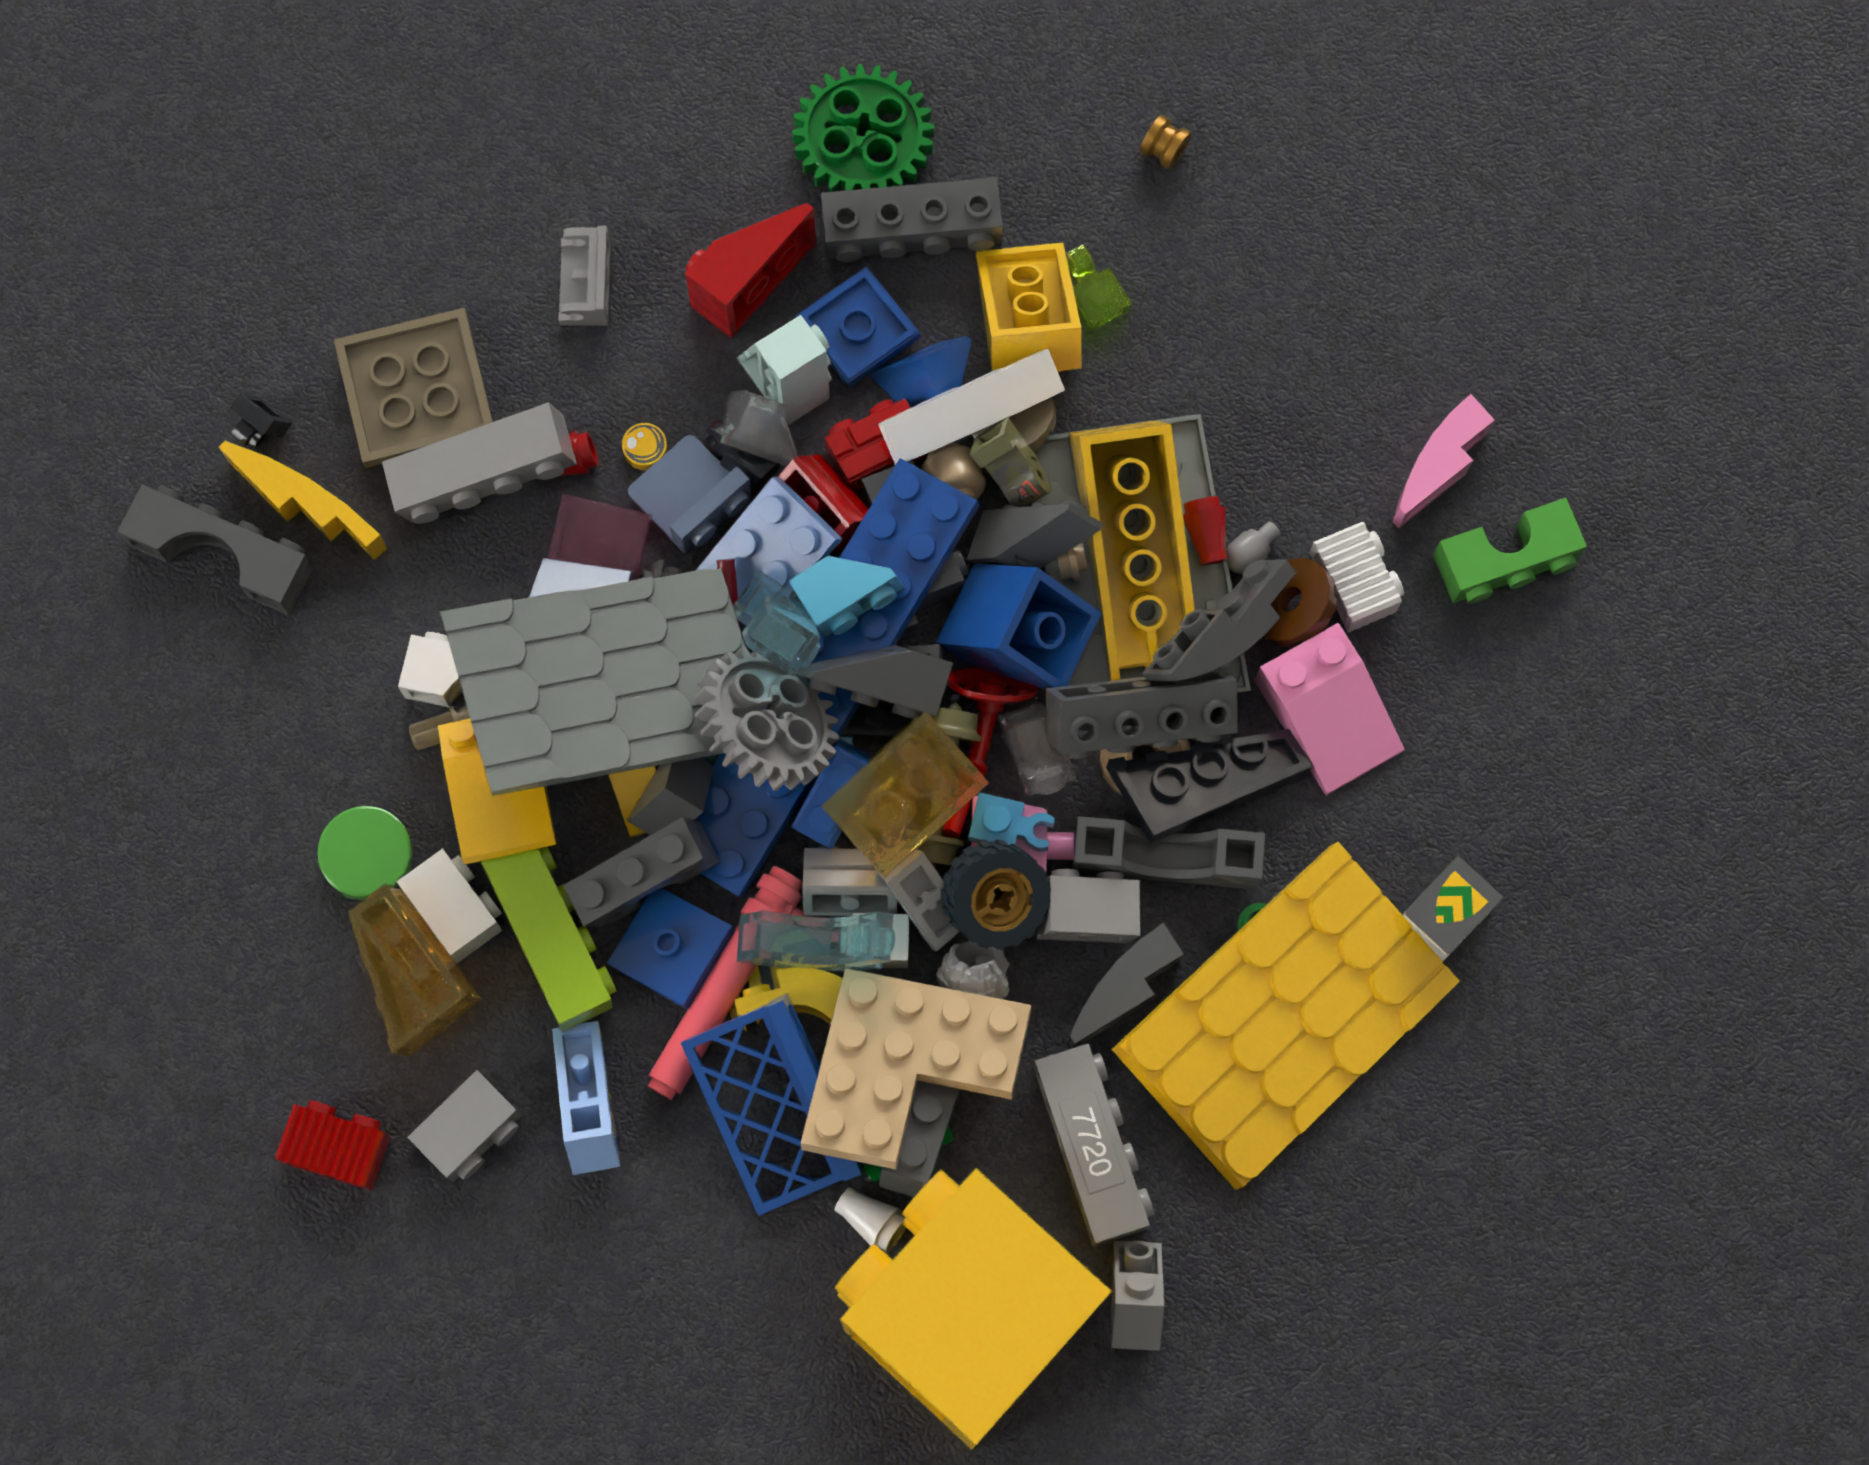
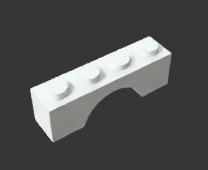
(430, 671)

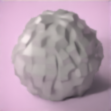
(974, 970)

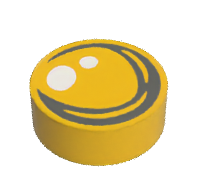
(644, 445)

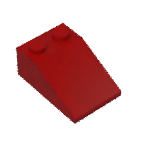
(747, 266)

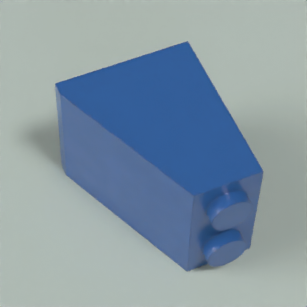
(1019, 625)

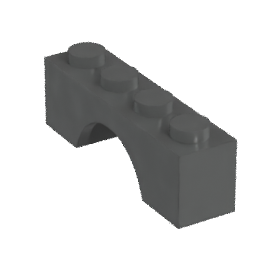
(166, 526)
(1203, 858)

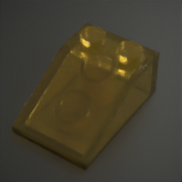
(904, 794)

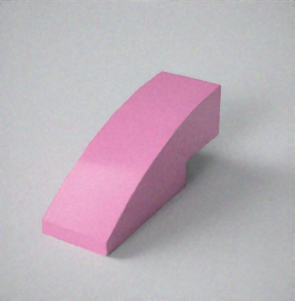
(1443, 458)

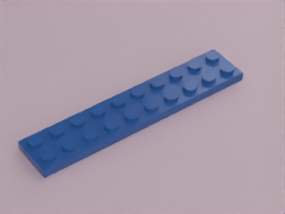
(905, 529)

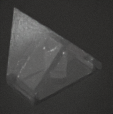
(758, 427)

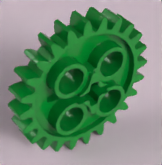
(872, 99)

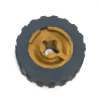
(970, 894)

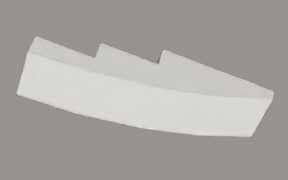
(971, 406)

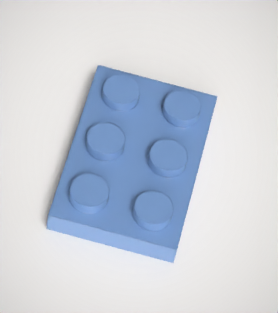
(774, 536)

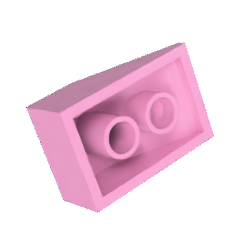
(1330, 708)

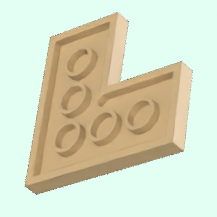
(888, 1039)

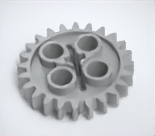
(765, 720)

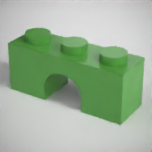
(1475, 567)

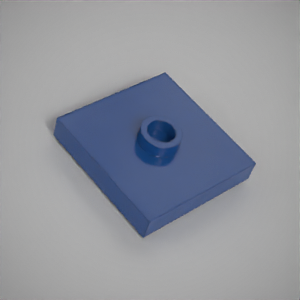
(860, 326)
(671, 947)

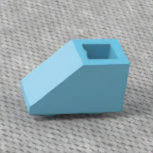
(843, 589)

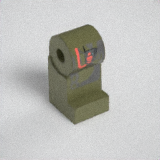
(1011, 464)

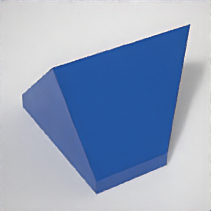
(925, 371)

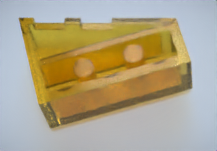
(410, 970)

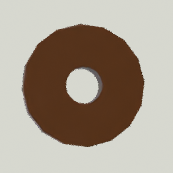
(1314, 609)

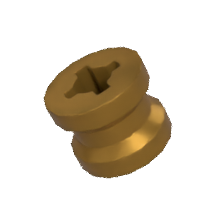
(1165, 142)

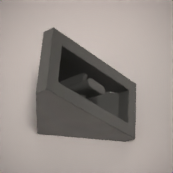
(673, 793)

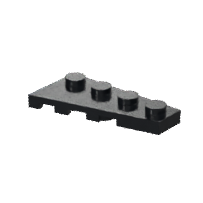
(1198, 783)

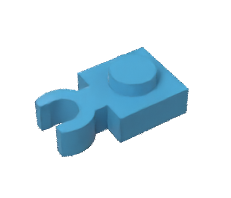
(1003, 820)

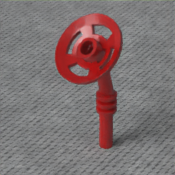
(990, 700)

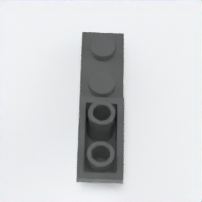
(1221, 635)

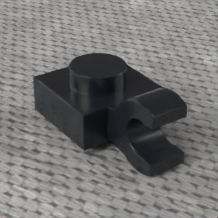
(753, 466)

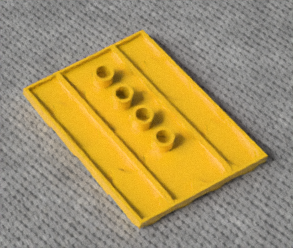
(1286, 1016)

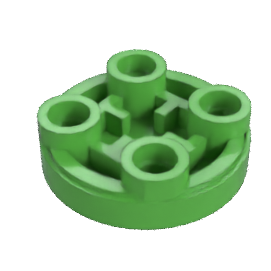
(364, 851)

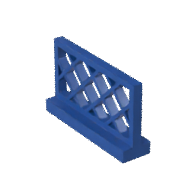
(802, 1070)

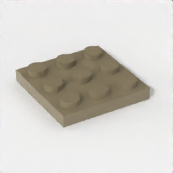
(412, 384)

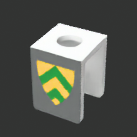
(1451, 907)

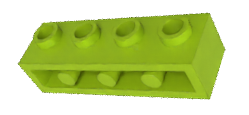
(549, 936)

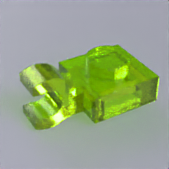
(1097, 294)

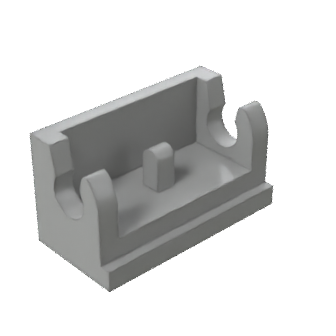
(584, 276)
(919, 893)

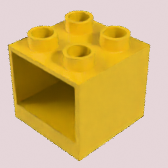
(967, 1303)

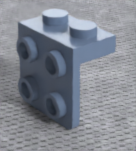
(690, 493)

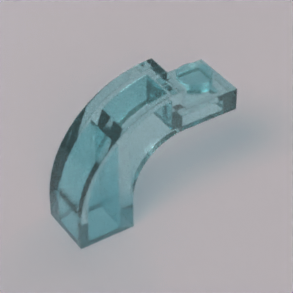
(816, 942)

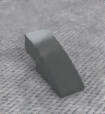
(1125, 985)

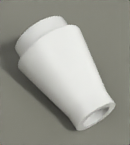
(871, 1218)

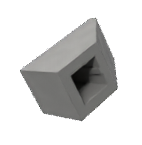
(1137, 1295)

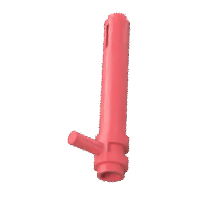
(776, 893)

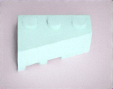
(791, 367)

